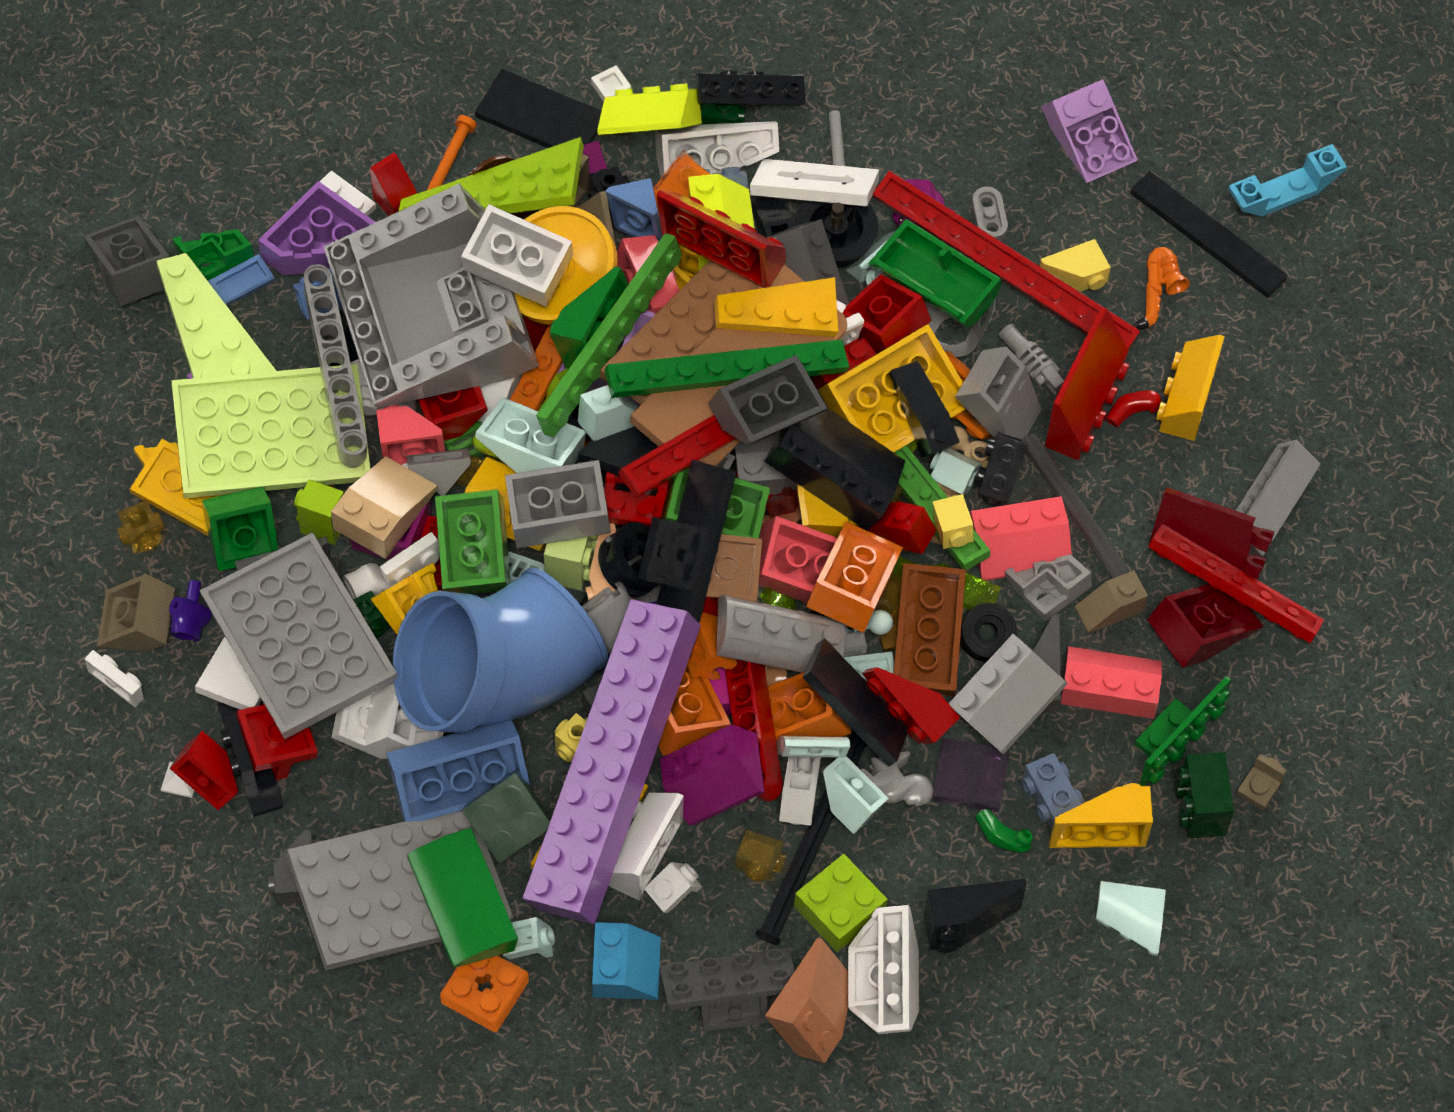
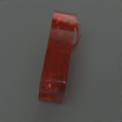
(784, 502)

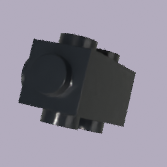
(1002, 467)

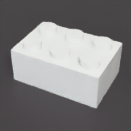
(517, 255)

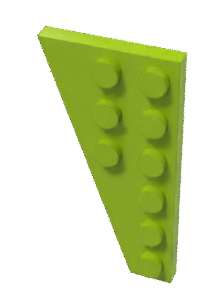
(524, 184)

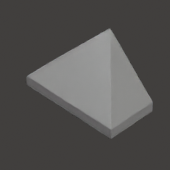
(440, 467)

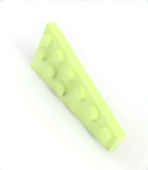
(207, 328)

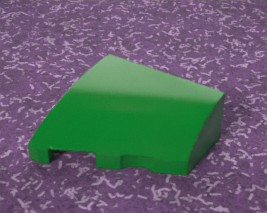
(220, 249)

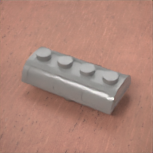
(773, 633)

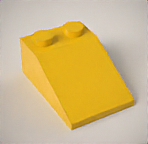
(1110, 820)

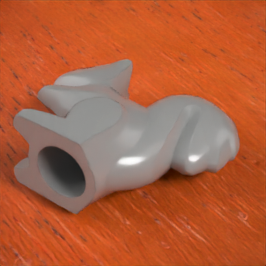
(913, 788)

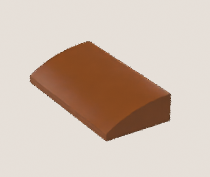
(930, 626)

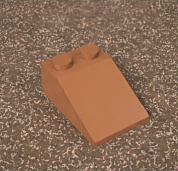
(813, 1004)

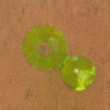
(775, 598)

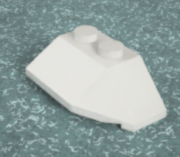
(885, 971)

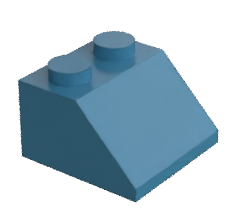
(625, 962)

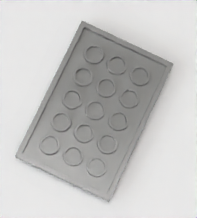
(298, 635)
(365, 893)

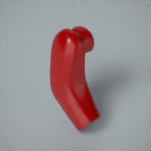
(1131, 404)

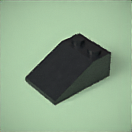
(964, 912)

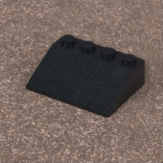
(838, 466)

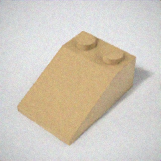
(382, 506)

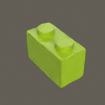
(314, 510)

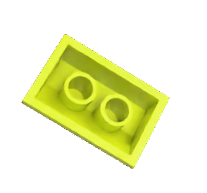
(650, 110)
(724, 195)

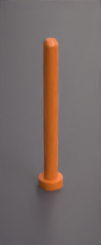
(464, 126)

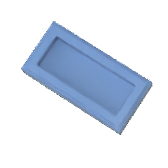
(242, 280)

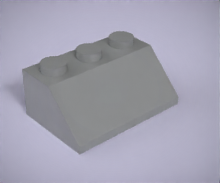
(1008, 693)

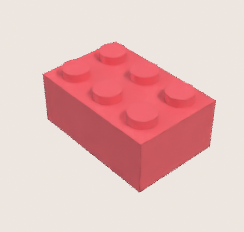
(792, 557)

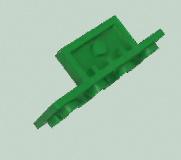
(1175, 728)

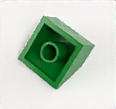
(239, 526)

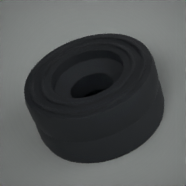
(983, 614)

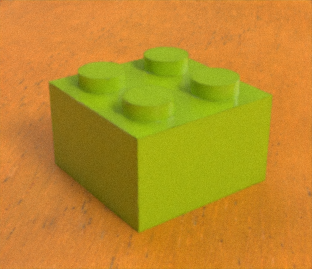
(839, 902)

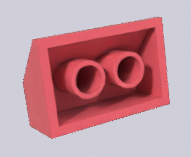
(632, 255)
(1022, 535)
(1111, 682)

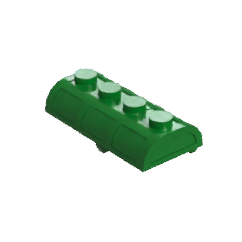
(937, 273)

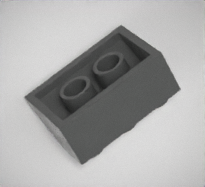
(811, 254)
(767, 401)

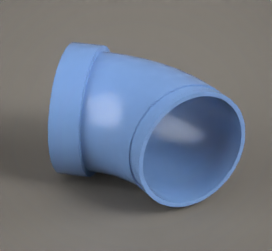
(494, 656)

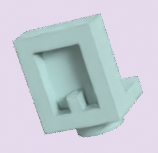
(533, 937)

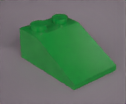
(585, 314)

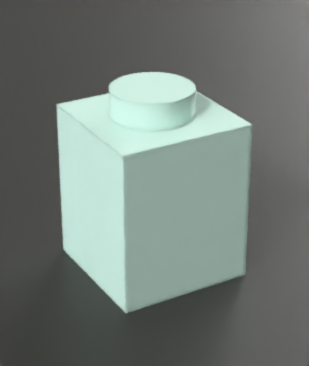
(954, 470)

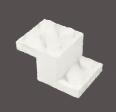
(379, 725)

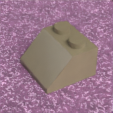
(136, 615)

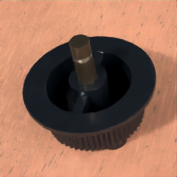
(848, 228)

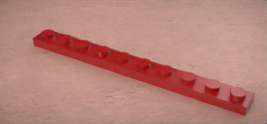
(994, 256)

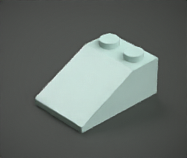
(518, 440)

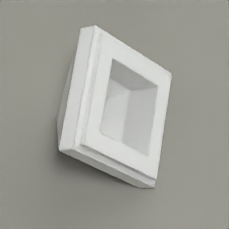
(175, 785)

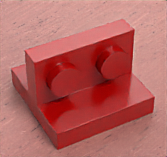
(268, 747)

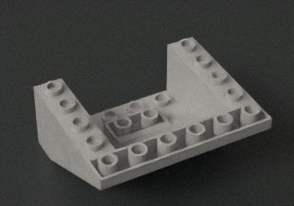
(417, 313)

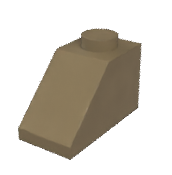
(1112, 602)

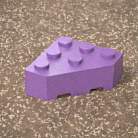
(307, 227)

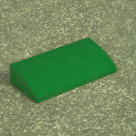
(462, 898)

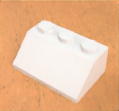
(647, 841)

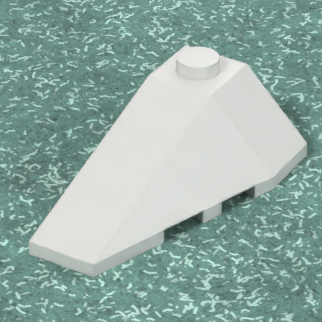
(717, 144)

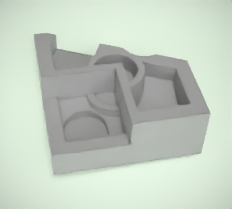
(1061, 580)

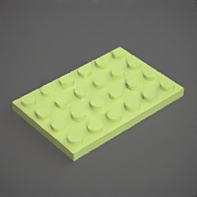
(259, 432)

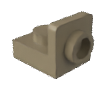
(1262, 782)

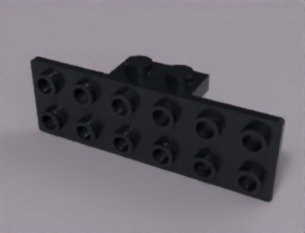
(684, 550)

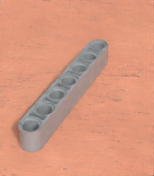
(335, 378)

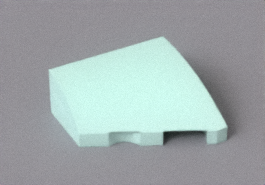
(1132, 912)

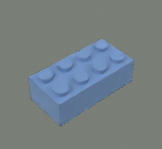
(453, 769)

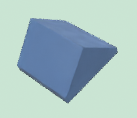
(635, 208)

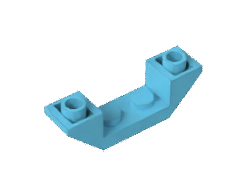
(1317, 173)

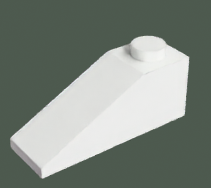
(799, 790)

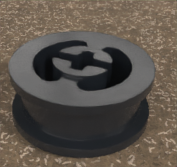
(622, 547)

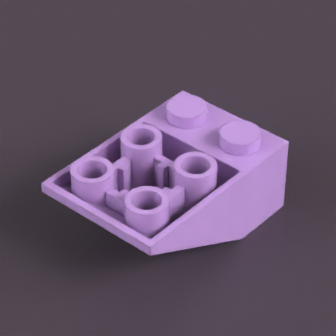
(1090, 131)

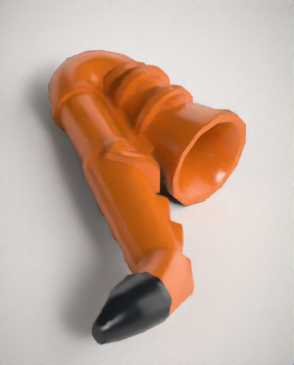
(1162, 270)

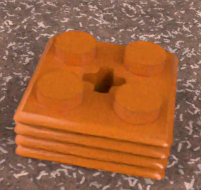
(490, 1006)

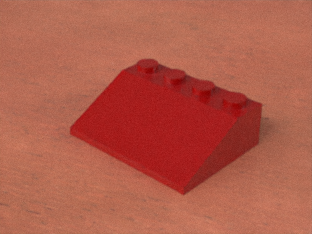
(721, 239)
(1088, 388)

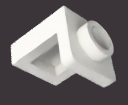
(673, 885)

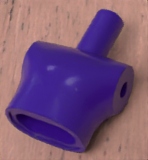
(188, 615)

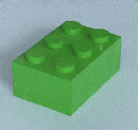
(744, 509)
(472, 542)

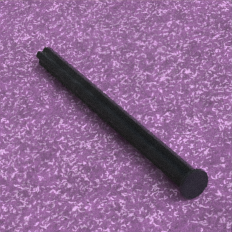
(803, 858)

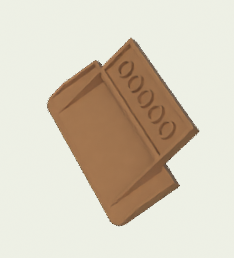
(689, 328)

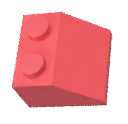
(407, 433)

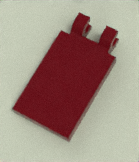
(1215, 529)

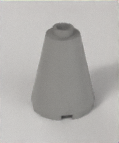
(607, 612)

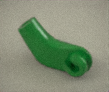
(1002, 836)

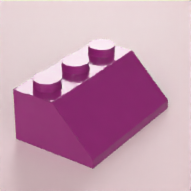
(714, 773)

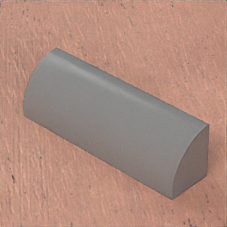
(1278, 487)

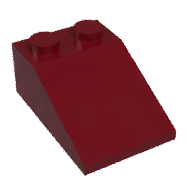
(1201, 623)

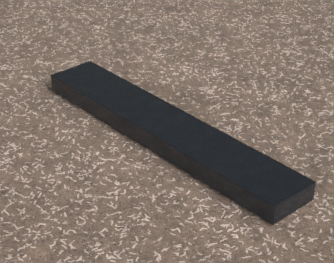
(1209, 234)

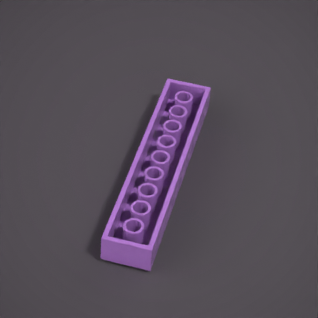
(612, 761)

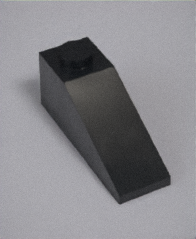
(923, 409)

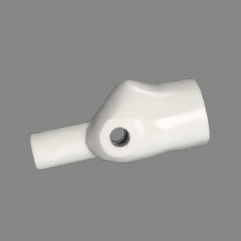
(365, 579)

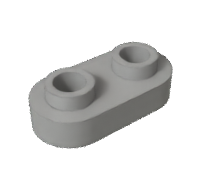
(990, 216)

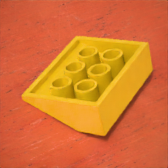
(870, 399)

